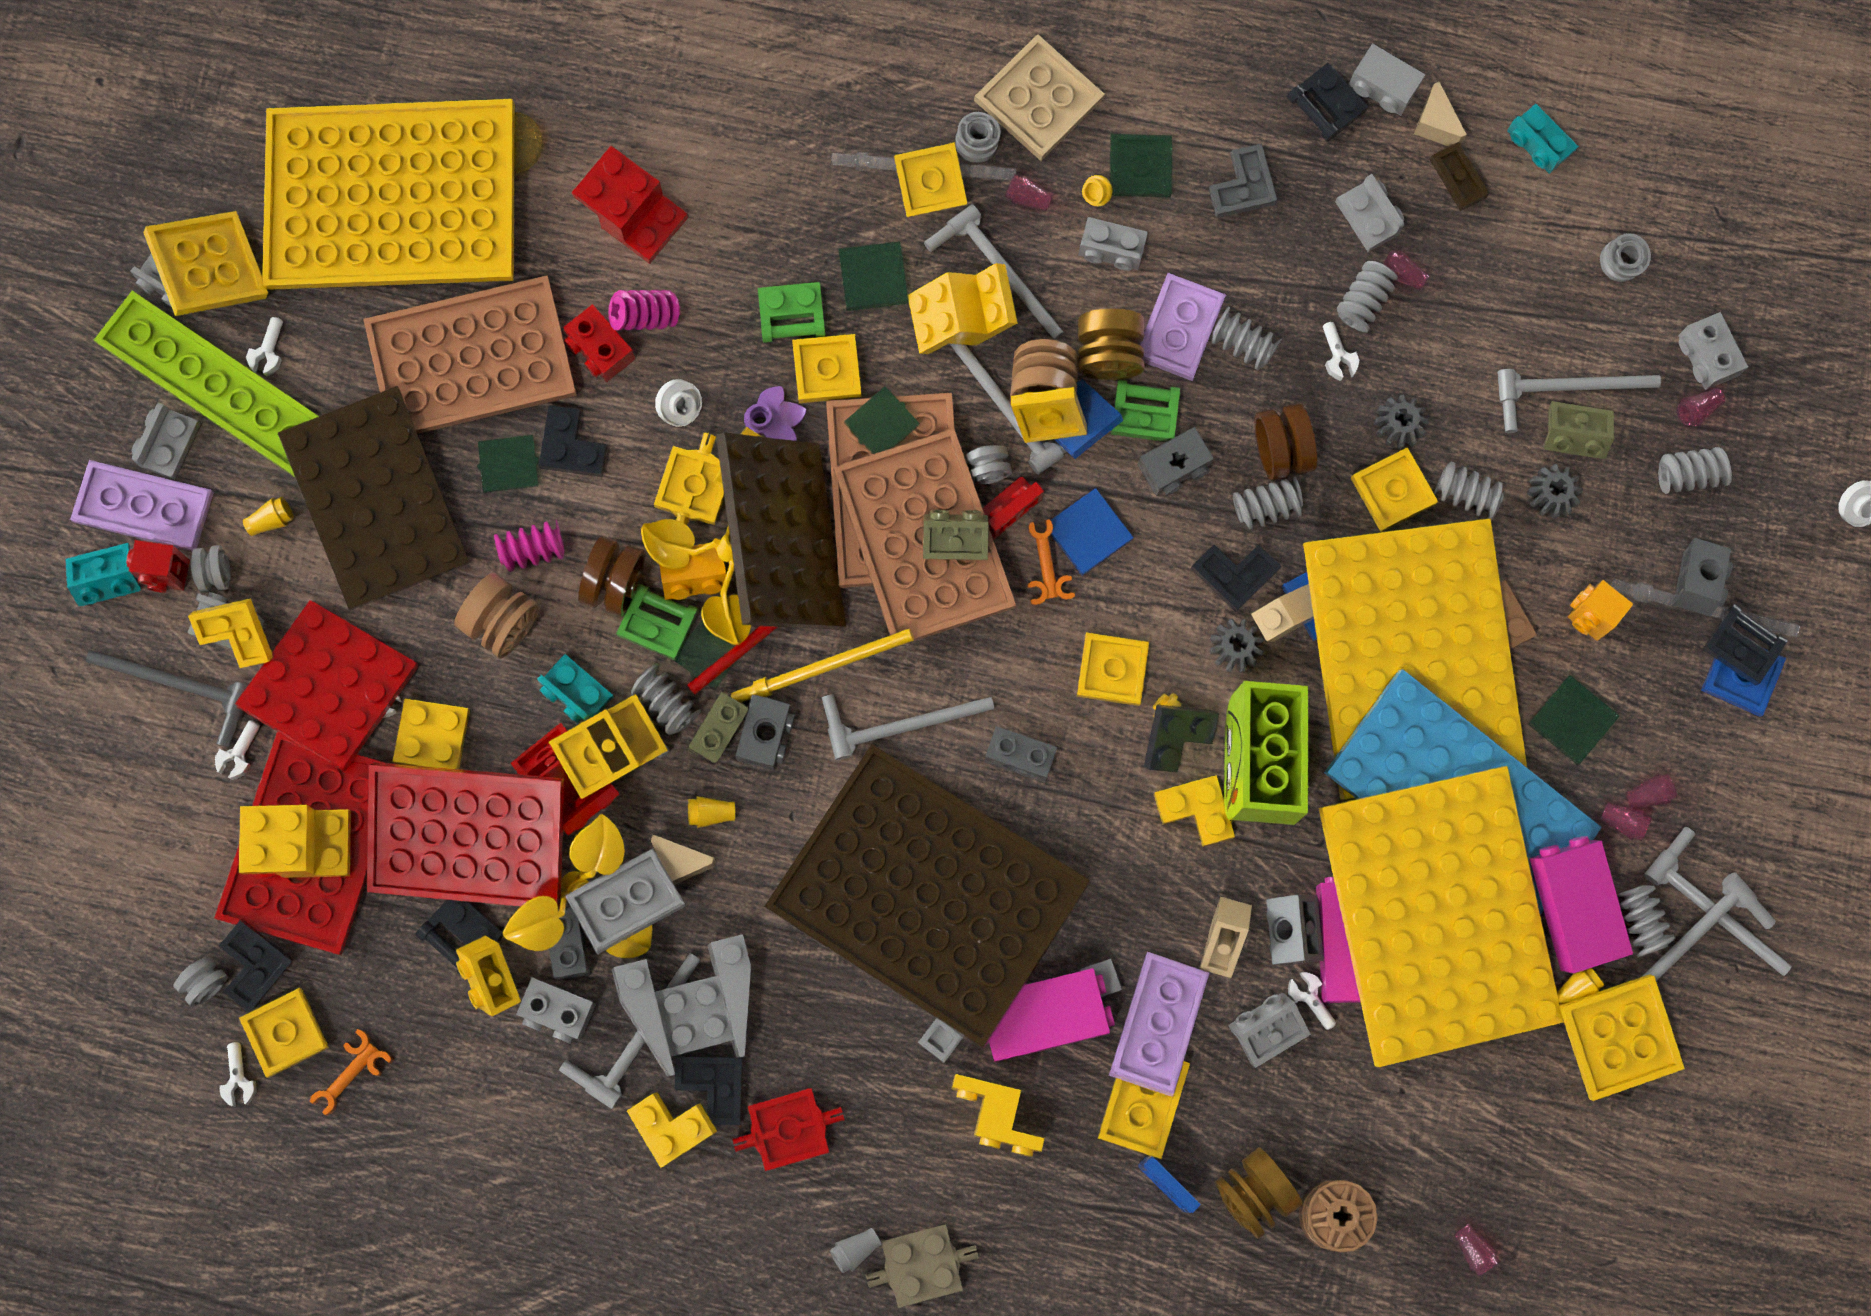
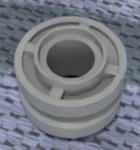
(981, 125)
(1635, 248)
(988, 464)
(210, 569)
(200, 981)

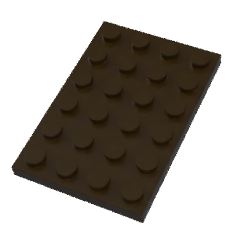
(373, 498)
(780, 532)

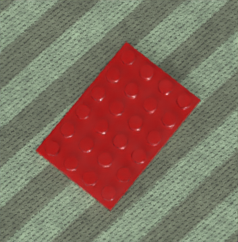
(464, 834)
(305, 908)

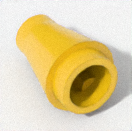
(270, 516)
(709, 811)
(1579, 986)

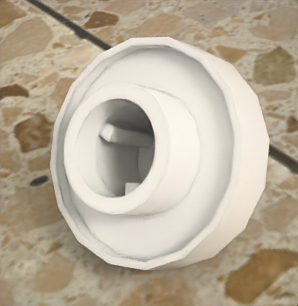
(678, 402)
(1856, 504)

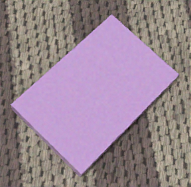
(1180, 326)

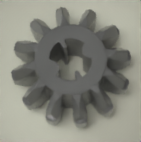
(1409, 415)
(1566, 492)
(1226, 651)

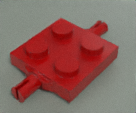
(788, 1129)

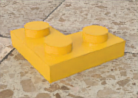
(238, 624)
(1197, 799)
(668, 1136)

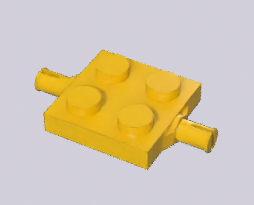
(689, 486)

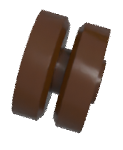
(1285, 441)
(611, 576)

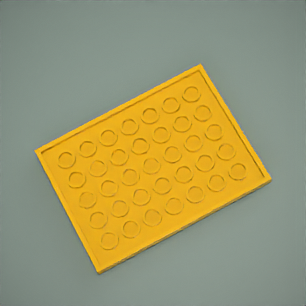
(389, 194)
(1416, 605)
(1440, 916)

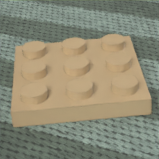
(1039, 97)

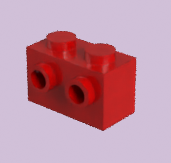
(598, 343)
(158, 566)

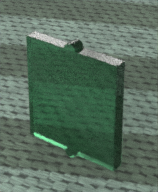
(881, 422)
(508, 463)
(701, 652)

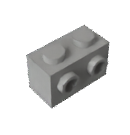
(1386, 80)
(1712, 351)
(556, 1010)

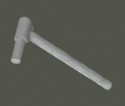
(967, 223)
(1512, 387)
(1043, 454)
(844, 741)
(1664, 871)
(1736, 894)
(606, 1088)

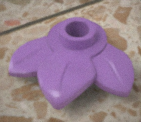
(779, 415)

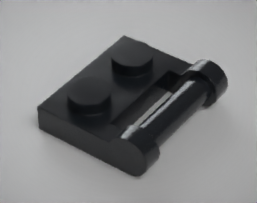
(1334, 96)
(1739, 651)
(463, 922)

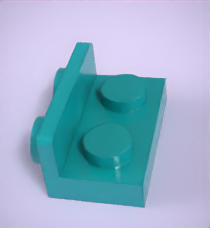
(1541, 138)
(100, 575)
(575, 689)

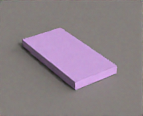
(142, 505)
(1159, 1024)

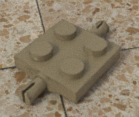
(922, 1266)

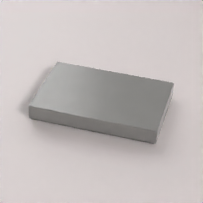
(625, 901)

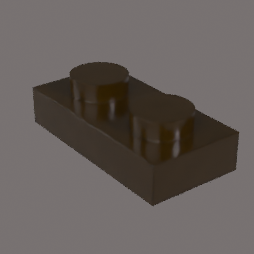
(1459, 176)

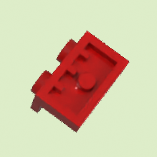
(1012, 505)

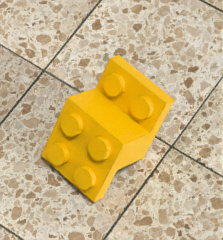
(962, 308)
(608, 746)
(294, 841)
(996, 1115)

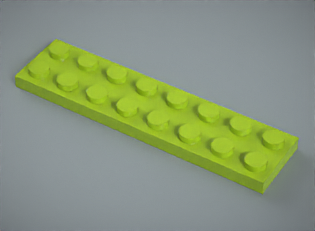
(203, 377)

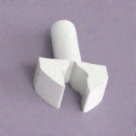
(267, 349)
(1339, 353)
(238, 752)
(1312, 999)
(237, 1077)

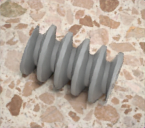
(1364, 295)
(1244, 339)
(1694, 467)
(1470, 490)
(1268, 502)
(663, 701)
(1645, 919)

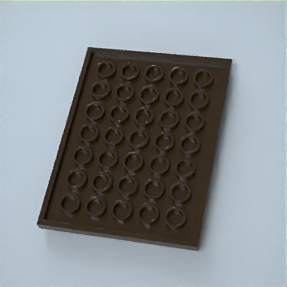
(928, 895)

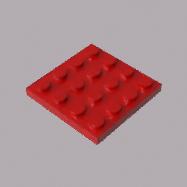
(327, 685)

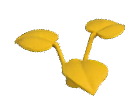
(670, 545)
(537, 921)

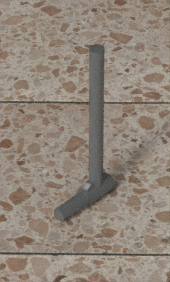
(227, 697)

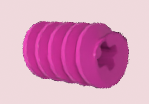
(643, 309)
(530, 546)

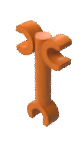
(1050, 587)
(366, 1055)

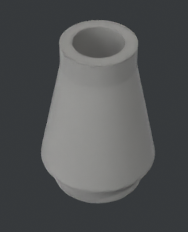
(854, 1250)

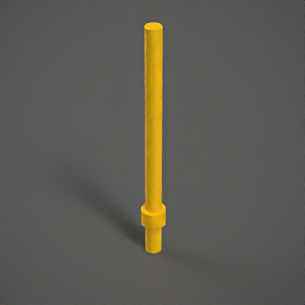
(764, 687)

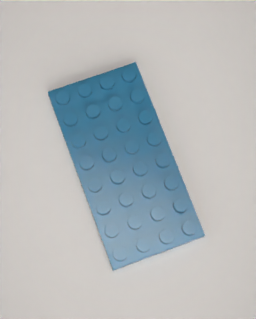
(1420, 740)

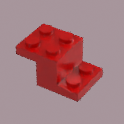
(630, 204)
(542, 761)

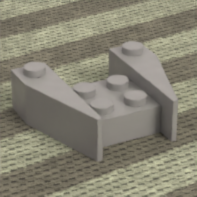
(691, 1013)

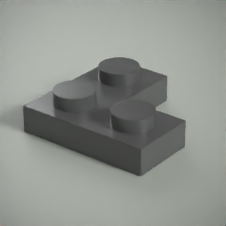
(1252, 187)

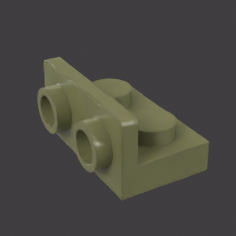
(1579, 430)
(955, 535)
(717, 728)

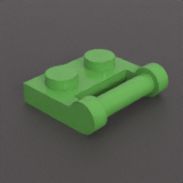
(791, 303)
(1146, 420)
(653, 631)

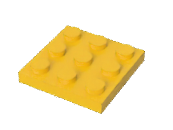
(205, 263)
(1621, 1037)

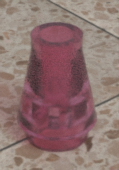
(1028, 193)
(1406, 269)
(1697, 408)
(1652, 792)
(1628, 821)
(1476, 1250)

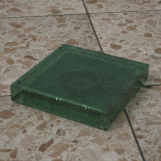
(1141, 165)
(873, 276)
(1573, 720)

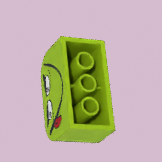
(1266, 753)

